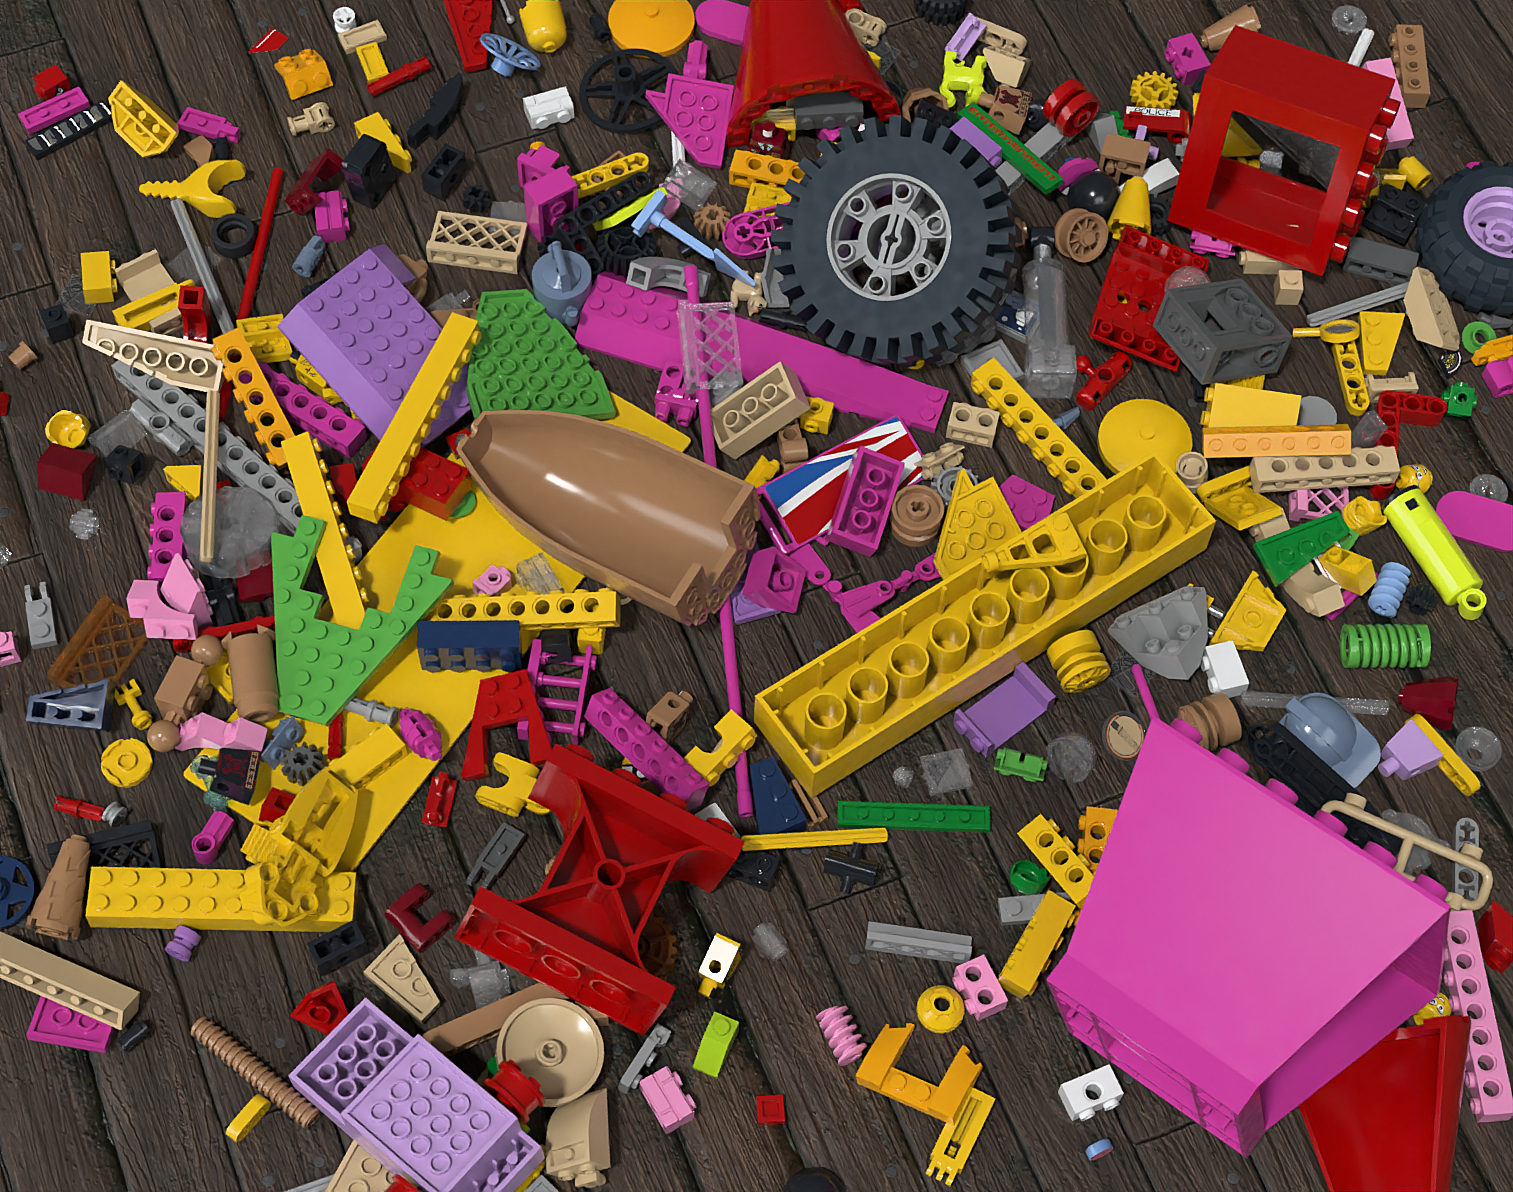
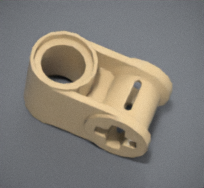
(865, 26)

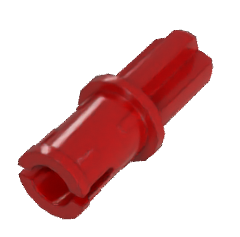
(79, 808)

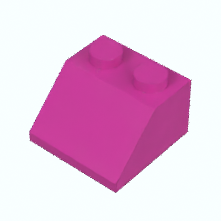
(774, 580)

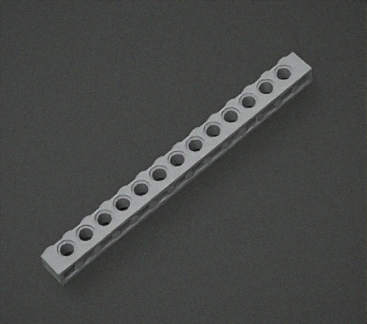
(233, 446)

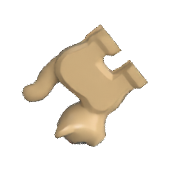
(745, 292)

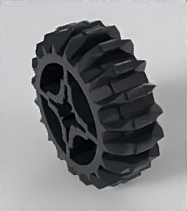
(621, 246)

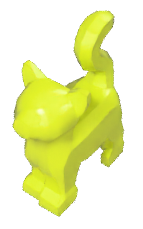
(962, 78)

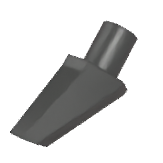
(1494, 321)

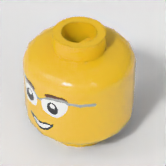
(1414, 475)
(1438, 1007)

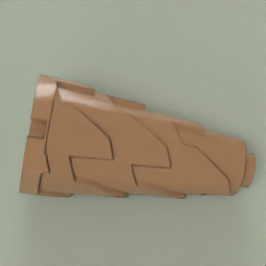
(60, 901)

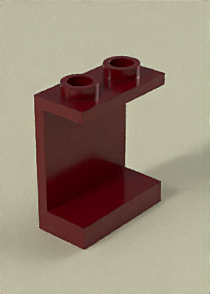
(324, 166)

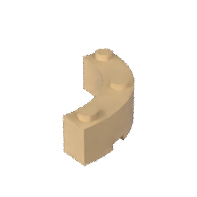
(1310, 591)

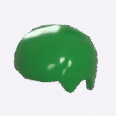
(1028, 877)

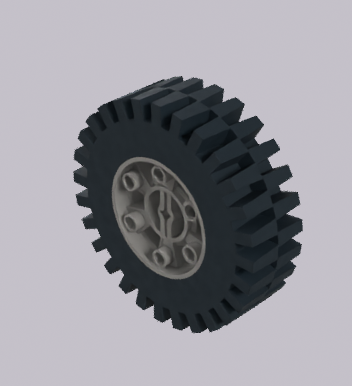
(843, 188)

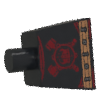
(232, 773)

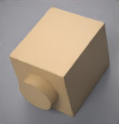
(1288, 287)

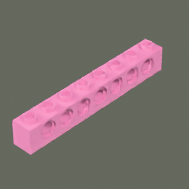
(1485, 1107)

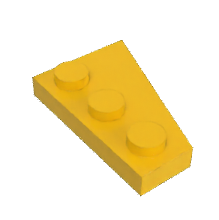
(1378, 339)

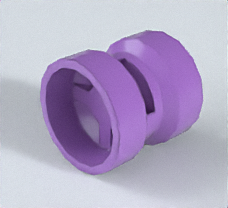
(182, 943)

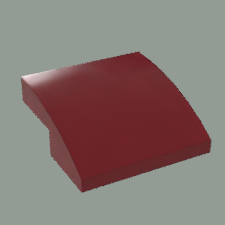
(256, 584)

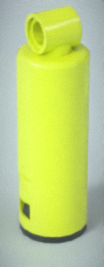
(1435, 550)

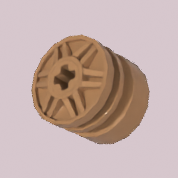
(1214, 719)

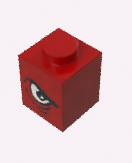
(51, 83)

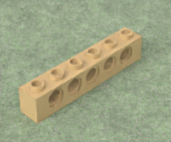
(1384, 470)

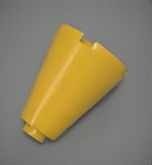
(1131, 208)

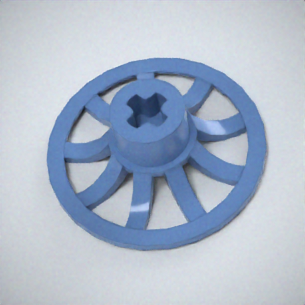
(505, 62)

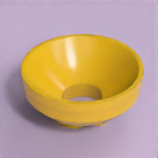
(937, 1020)

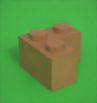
(1123, 156)

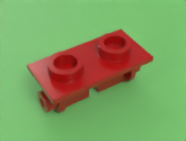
(439, 800)

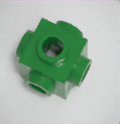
(1467, 400)

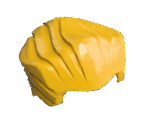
(68, 429)
(1363, 515)

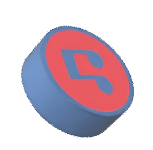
(1099, 1149)

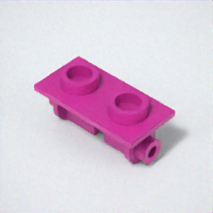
(1204, 243)

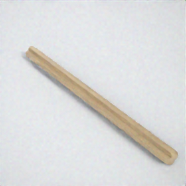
(210, 477)

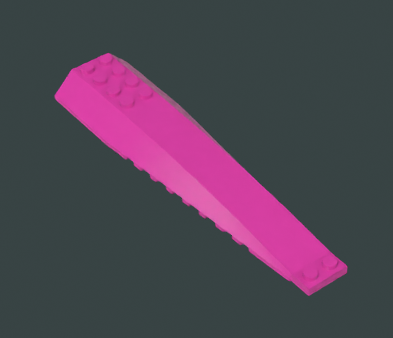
(645, 331)

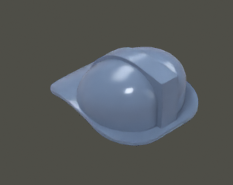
(1333, 735)

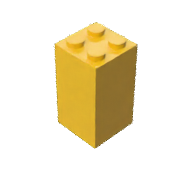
(1248, 407)

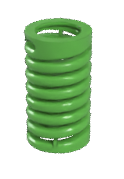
(1385, 645)

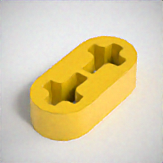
(248, 1118)

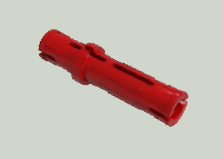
(405, 73)

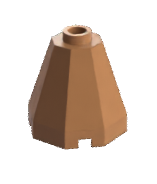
(912, 98)

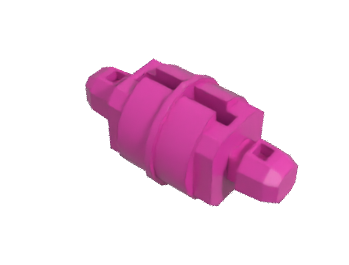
(420, 734)

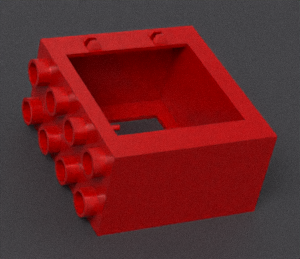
(1303, 95)

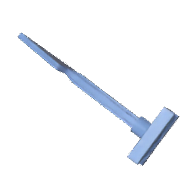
(652, 215)

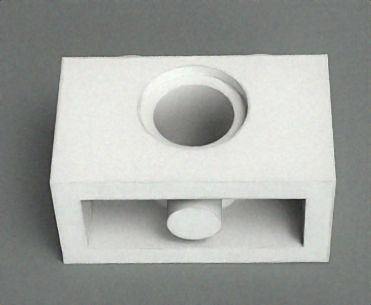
(1101, 1082)

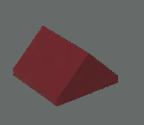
(66, 471)

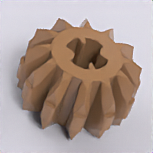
(711, 220)

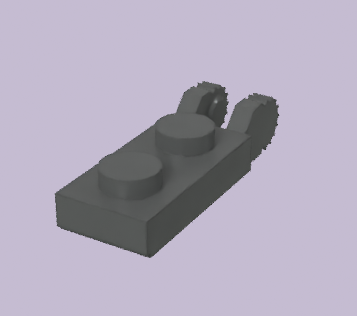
(496, 855)

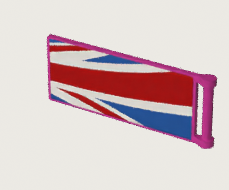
(809, 493)

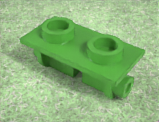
(1031, 768)

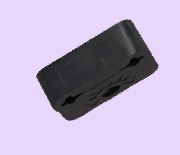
(368, 171)

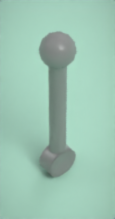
(510, 19)

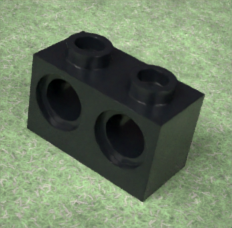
(755, 869)

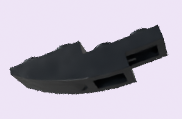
(443, 110)

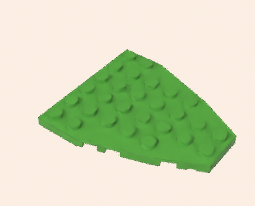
(530, 362)

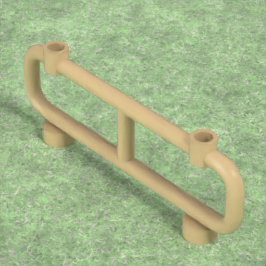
(1468, 856)

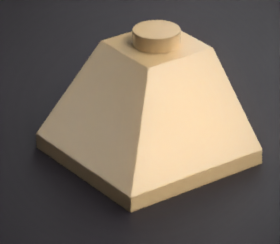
(1006, 66)

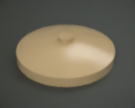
(555, 1046)

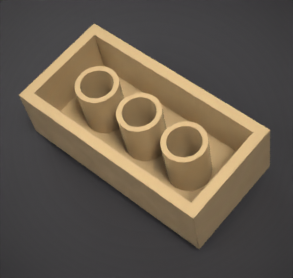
(758, 410)

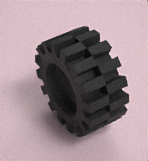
(1163, 208)

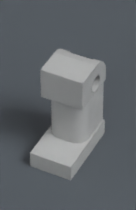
(770, 279)

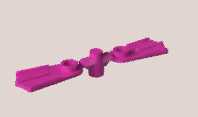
(809, 560)
(867, 597)

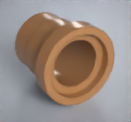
(22, 356)

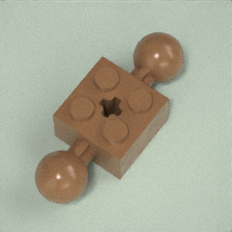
(184, 692)

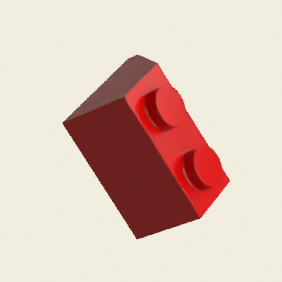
(1496, 937)

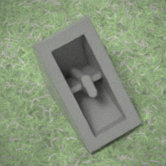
(1099, 127)

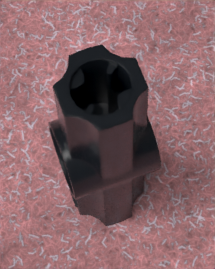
(222, 600)

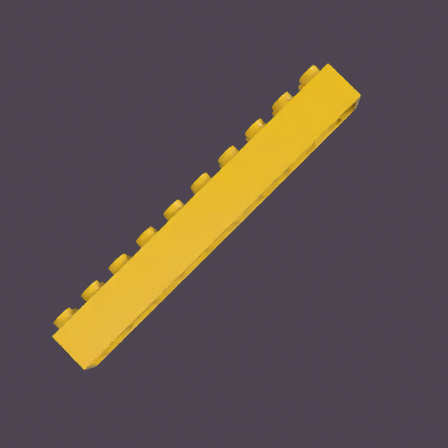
(978, 627)

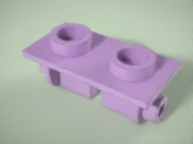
(966, 36)

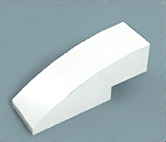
(1159, 177)

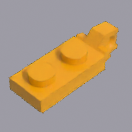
(1496, 349)

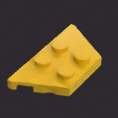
(1251, 617)

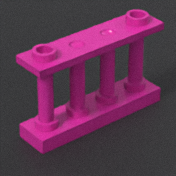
(536, 660)

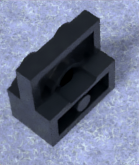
(1394, 213)

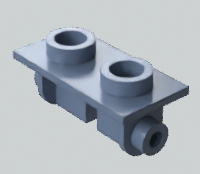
(284, 736)

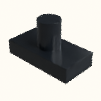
(688, 227)

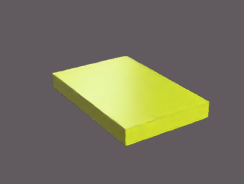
(627, 210)

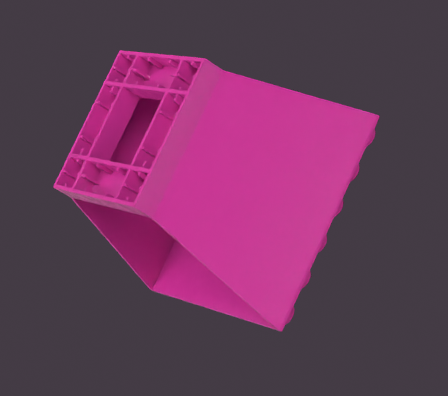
(1241, 942)

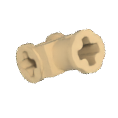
(312, 120)

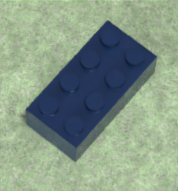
(470, 645)

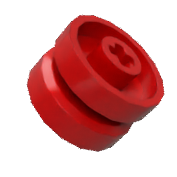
(1071, 107)

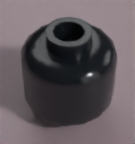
(1035, 117)

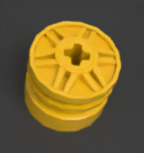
(1078, 661)

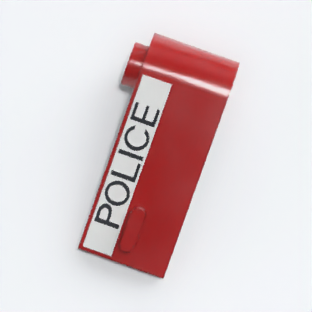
(1173, 121)

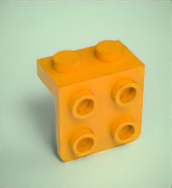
(304, 73)

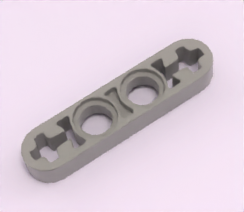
(1457, 842)

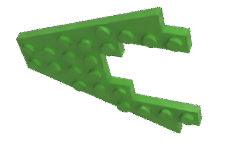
(328, 663)

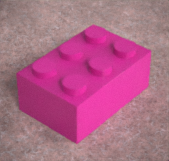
(548, 201)

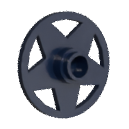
(14, 893)

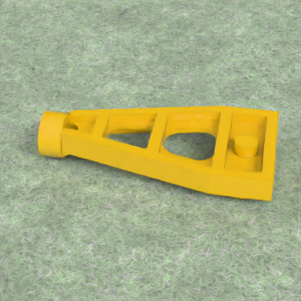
(1062, 535)

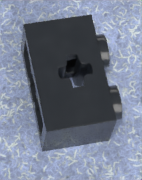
(444, 171)
(338, 947)

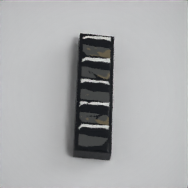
(69, 130)

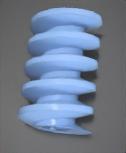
(1389, 589)

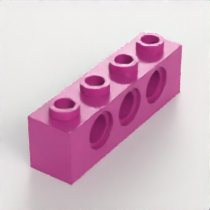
(166, 506)

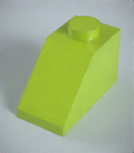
(716, 1044)

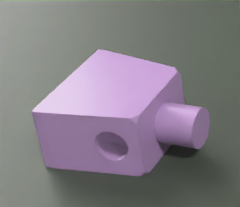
(1409, 753)

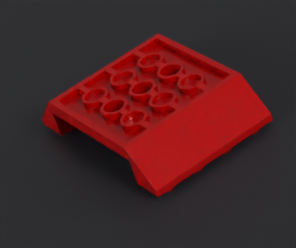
(1139, 275)

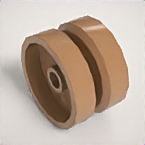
(916, 515)

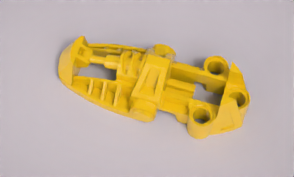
(301, 852)

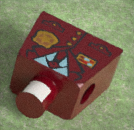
(770, 141)

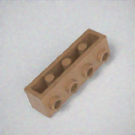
(1410, 64)

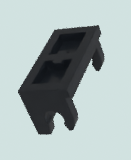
(559, 641)

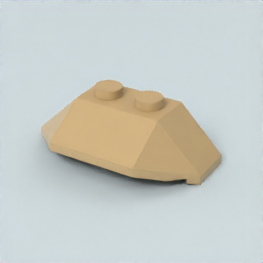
(1430, 311)

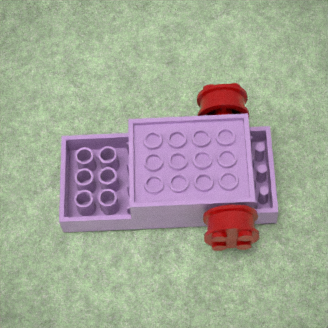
(420, 1109)

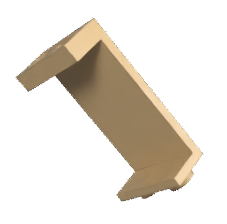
(144, 277)

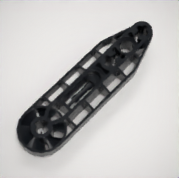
(1313, 780)

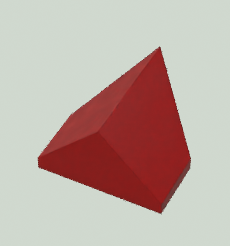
(322, 1008)

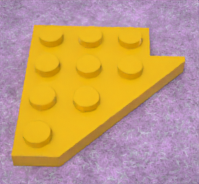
(974, 524)

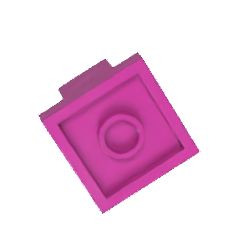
(537, 164)

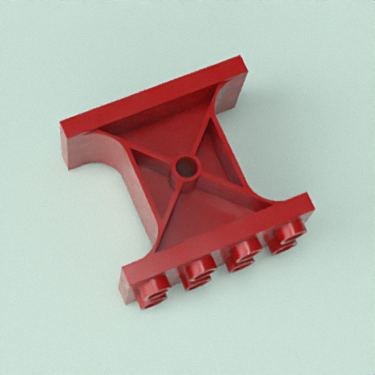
(594, 902)

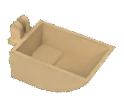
(579, 1140)

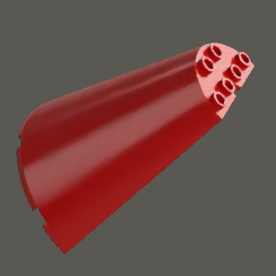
(796, 52)
(1394, 1112)

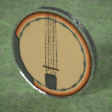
(1123, 735)

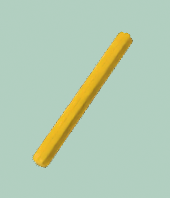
(814, 839)

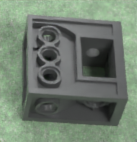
(1218, 331)

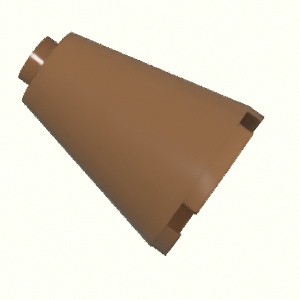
(1217, 33)

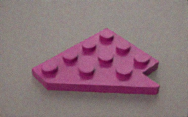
(696, 115)

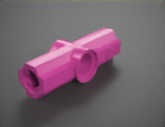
(696, 60)

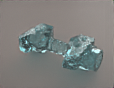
(213, 799)

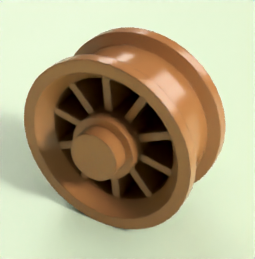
(1080, 235)

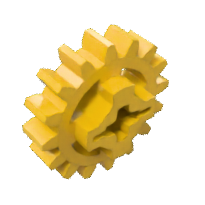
(1153, 91)

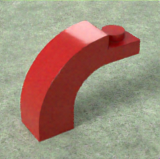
(196, 313)
(345, 480)

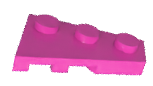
(67, 1027)

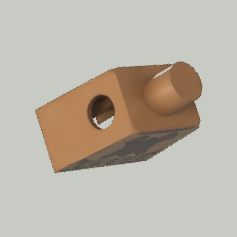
(1007, 107)
(670, 715)

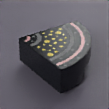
(1450, 363)

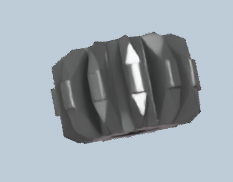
(296, 771)

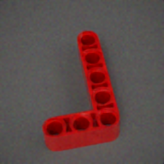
(1399, 412)

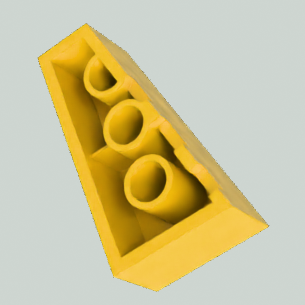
(1036, 944)

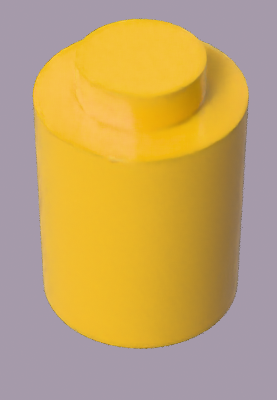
(1417, 174)

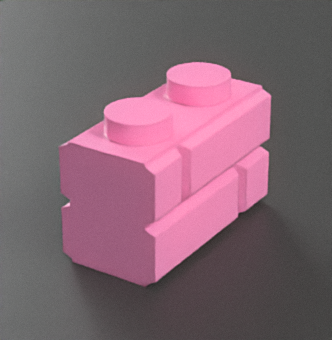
(667, 1099)

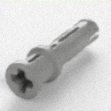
(373, 711)

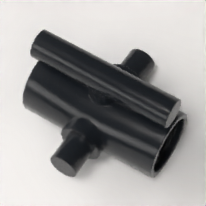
(851, 868)

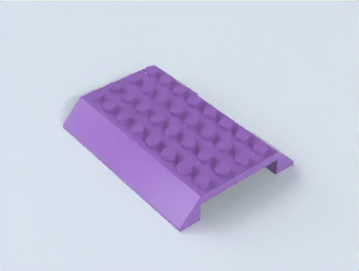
(371, 340)

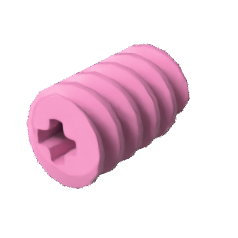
(841, 1034)

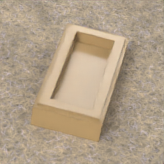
(361, 36)

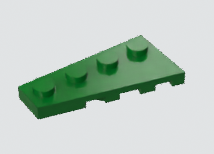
(1295, 548)

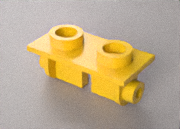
(762, 472)

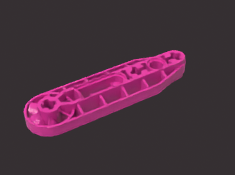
(744, 247)

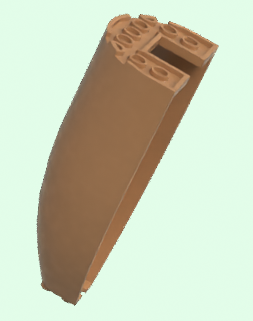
(617, 506)

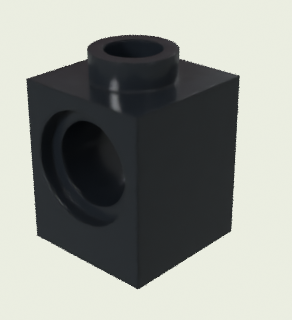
(57, 323)

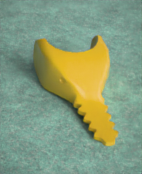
(202, 187)

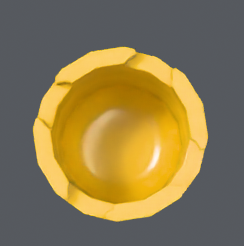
(544, 24)

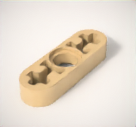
(1008, 39)

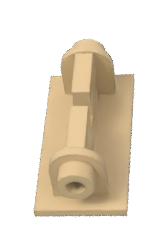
(948, 455)

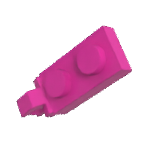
(208, 125)

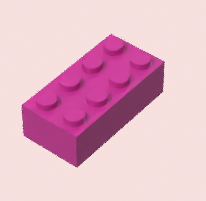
(865, 501)

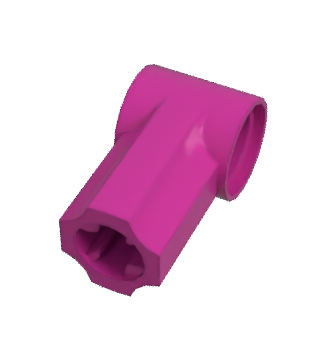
(212, 836)

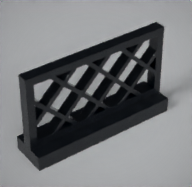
(114, 838)

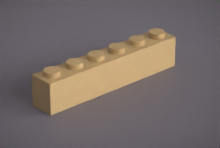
(67, 983)

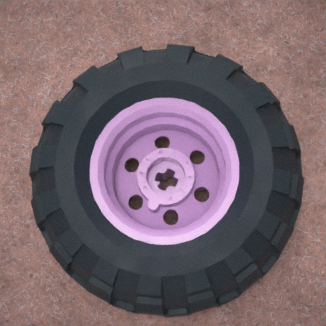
(1465, 258)

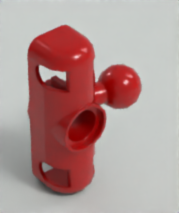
(1111, 370)

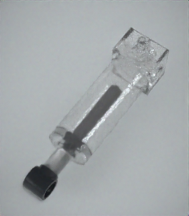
(1049, 357)

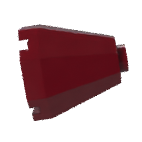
(1431, 699)

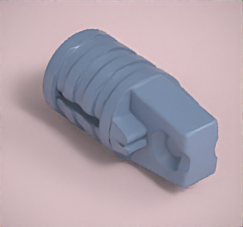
(309, 257)

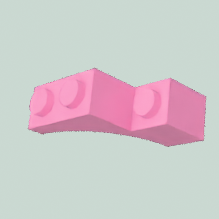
(159, 620)
(210, 732)

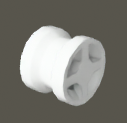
(344, 15)

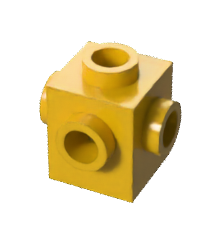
(818, 416)

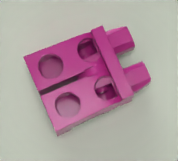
(672, 398)

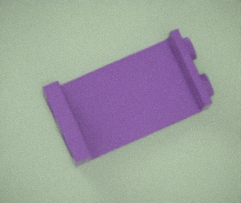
(1005, 711)

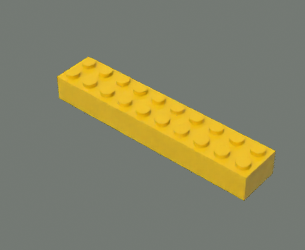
(204, 900)

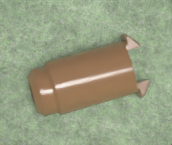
(253, 674)

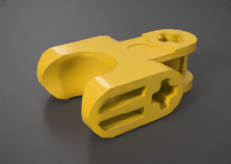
(514, 794)

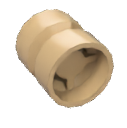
(1192, 470)

